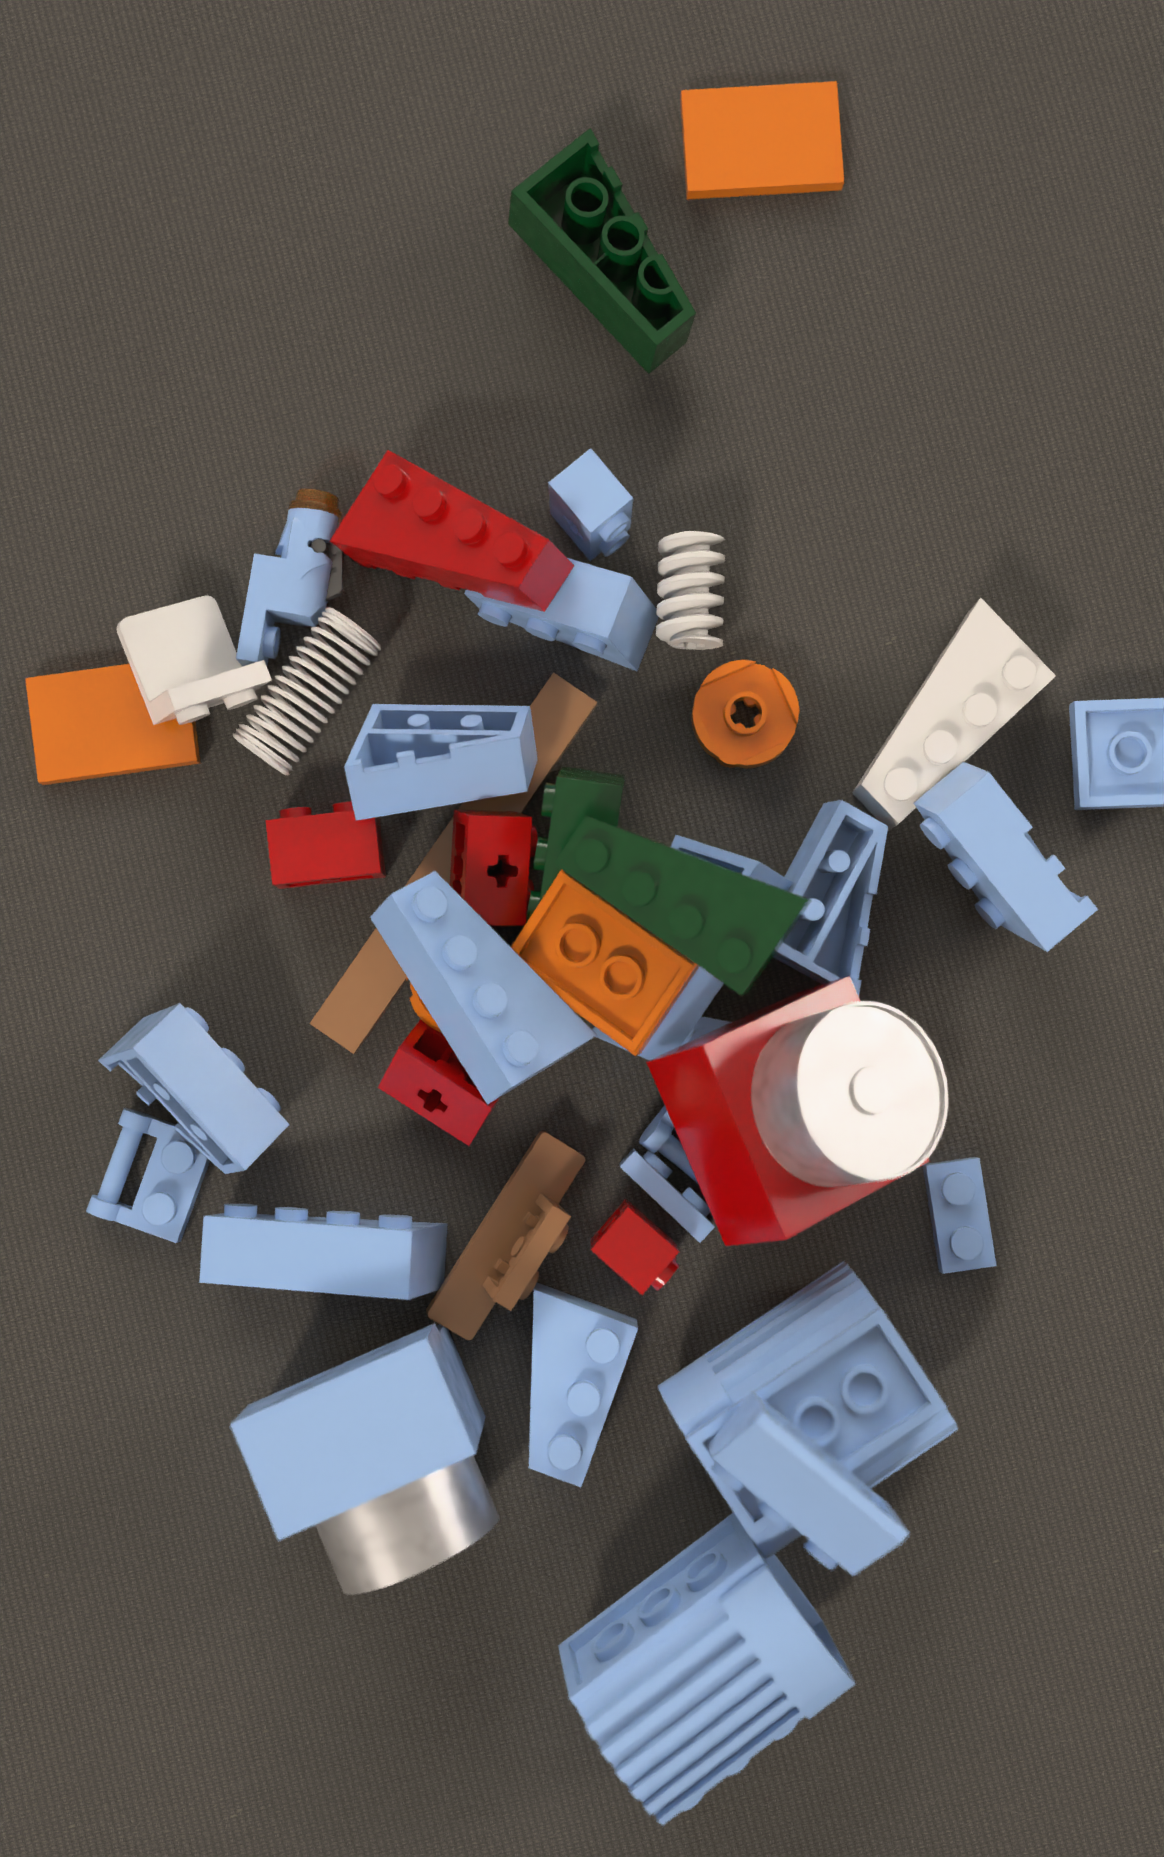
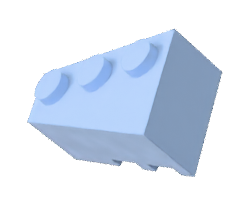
(591, 611)
(438, 756)
(840, 875)
(199, 1087)

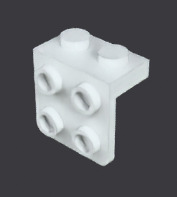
(187, 661)

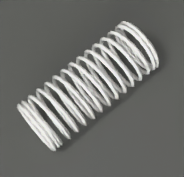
(349, 630)

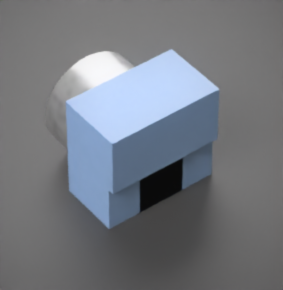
(375, 1460)

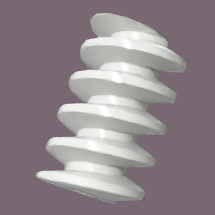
(687, 590)

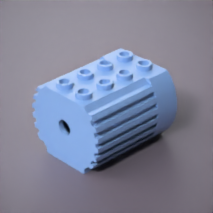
(828, 1369)
(701, 1669)

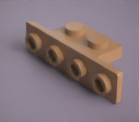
(511, 1240)

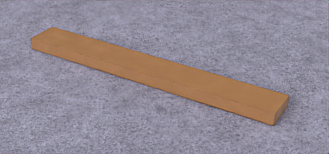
(375, 973)

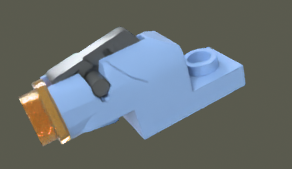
(299, 582)

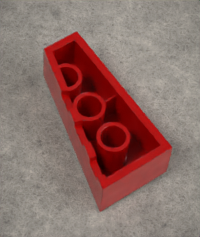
(441, 534)

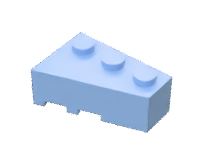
(999, 859)
(574, 1377)

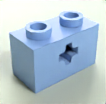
(591, 506)

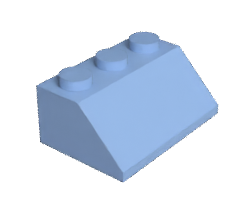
(804, 1488)

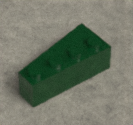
(601, 251)
(567, 803)
(697, 907)

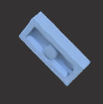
(685, 1208)
(959, 1215)

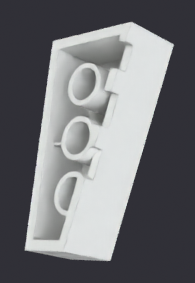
(961, 704)

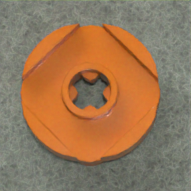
(754, 685)

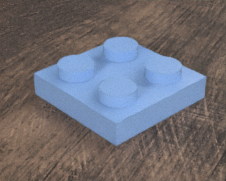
(1117, 753)

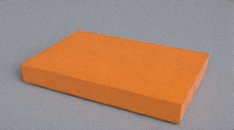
(762, 140)
(100, 727)
(603, 962)

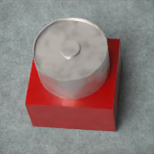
(803, 1109)

